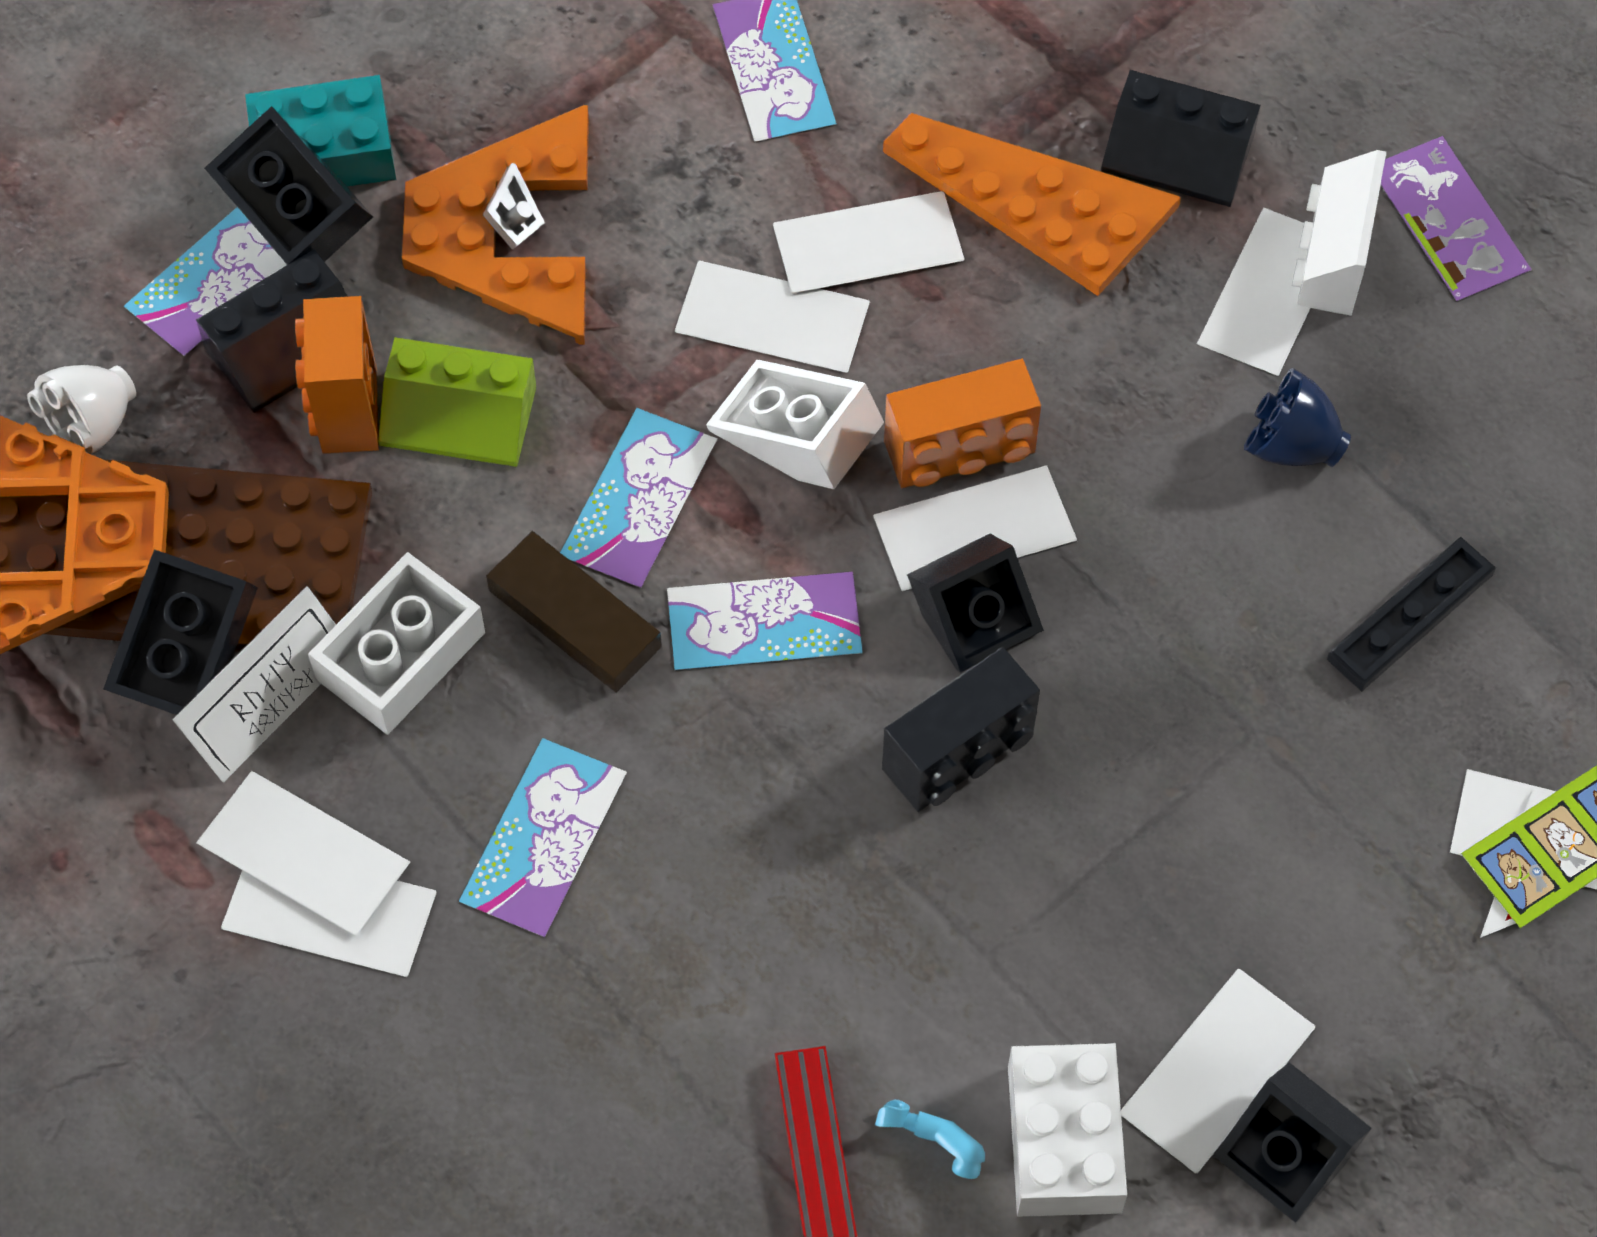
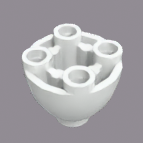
(83, 403)

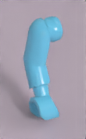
(946, 1133)

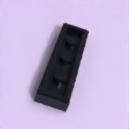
(1411, 614)

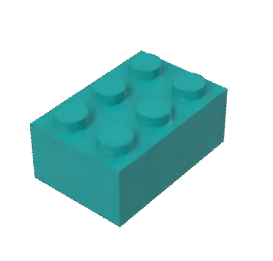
(340, 122)

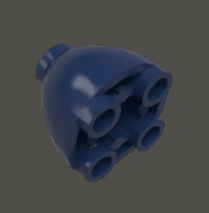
(1297, 425)

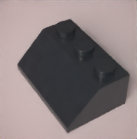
(1180, 138)
(255, 331)

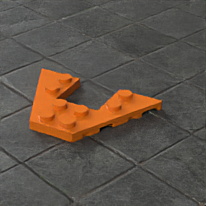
(457, 245)
(110, 531)

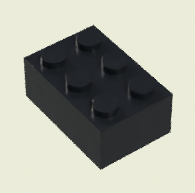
(179, 632)
(960, 730)

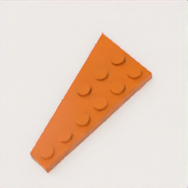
(1056, 209)

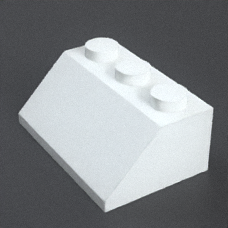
(1339, 233)

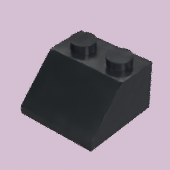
(976, 601)
(1292, 1141)

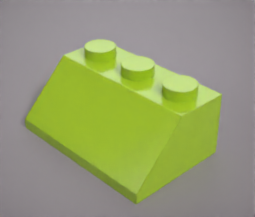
(456, 401)

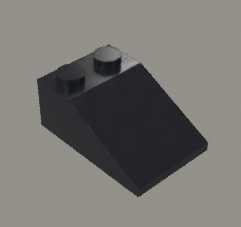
(287, 190)

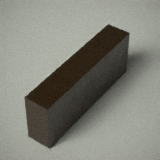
(574, 611)

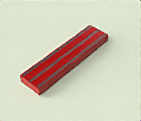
(815, 1143)

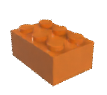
(338, 374)
(962, 423)

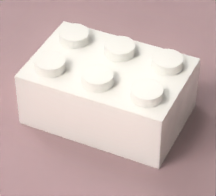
(397, 643)
(1066, 1130)

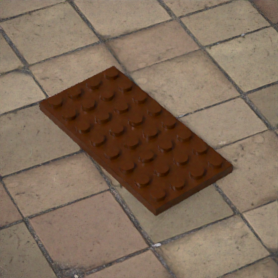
(240, 523)

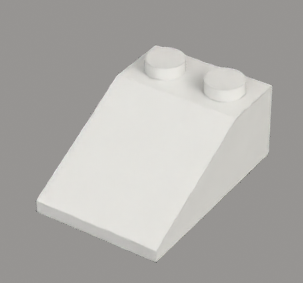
(799, 421)

